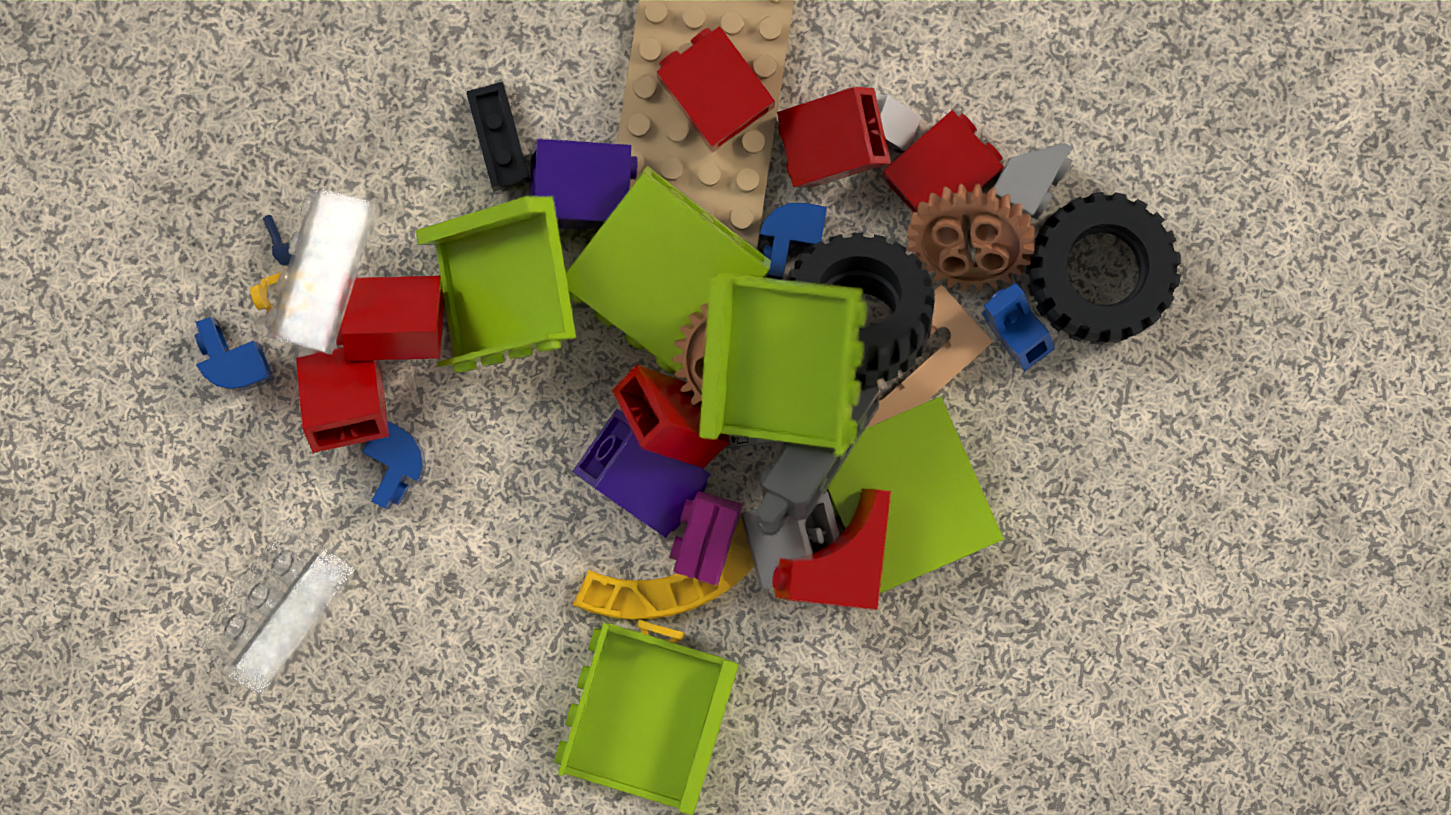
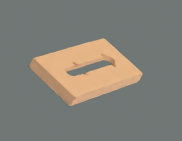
(964, 345)

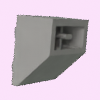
(1030, 176)
(793, 541)

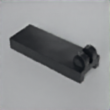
(498, 137)

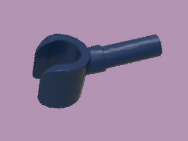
(279, 249)

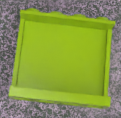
(656, 265)
(502, 282)
(782, 361)
(935, 494)
(646, 716)

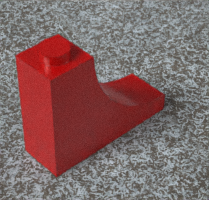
(848, 568)

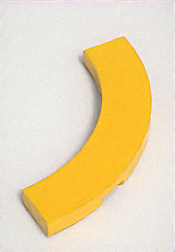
(663, 595)

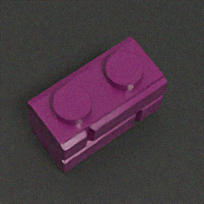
(706, 537)

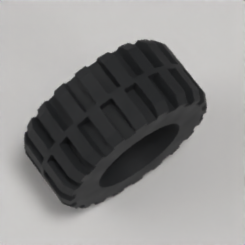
(1144, 236)
(892, 277)

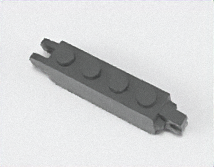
(806, 471)

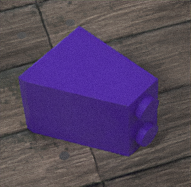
(582, 179)
(638, 479)

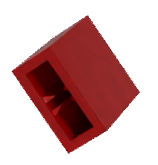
(714, 87)
(833, 137)
(941, 159)
(393, 319)
(340, 400)
(665, 417)

